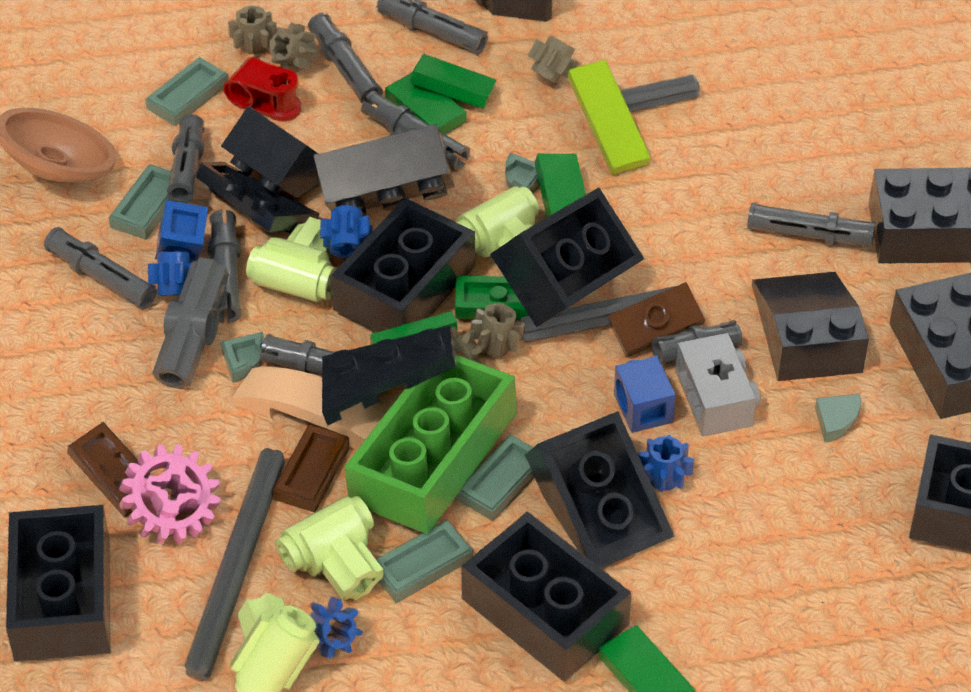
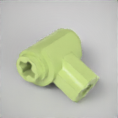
(500, 219)
(294, 265)
(335, 545)
(275, 645)

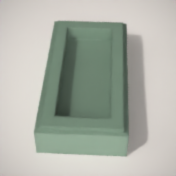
(186, 91)
(143, 204)
(498, 479)
(423, 561)

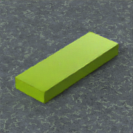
(608, 117)

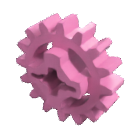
(151, 492)

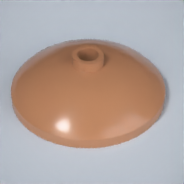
(55, 145)

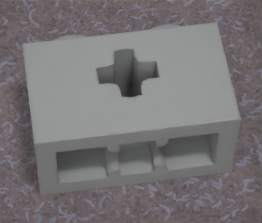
(716, 384)

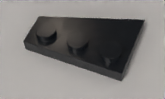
(253, 199)
(367, 371)

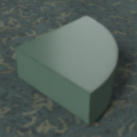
(521, 172)
(242, 354)
(837, 414)

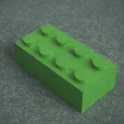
(431, 443)

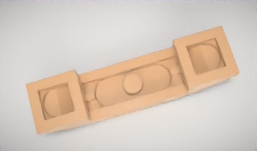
(301, 396)

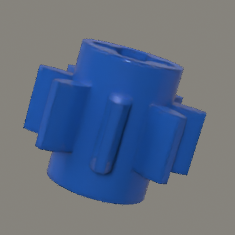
(345, 230)
(169, 272)
(666, 462)
(343, 627)

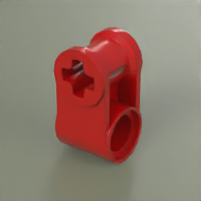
(262, 87)

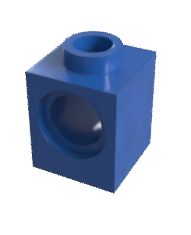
(182, 229)
(644, 394)

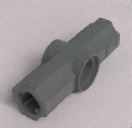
(191, 323)

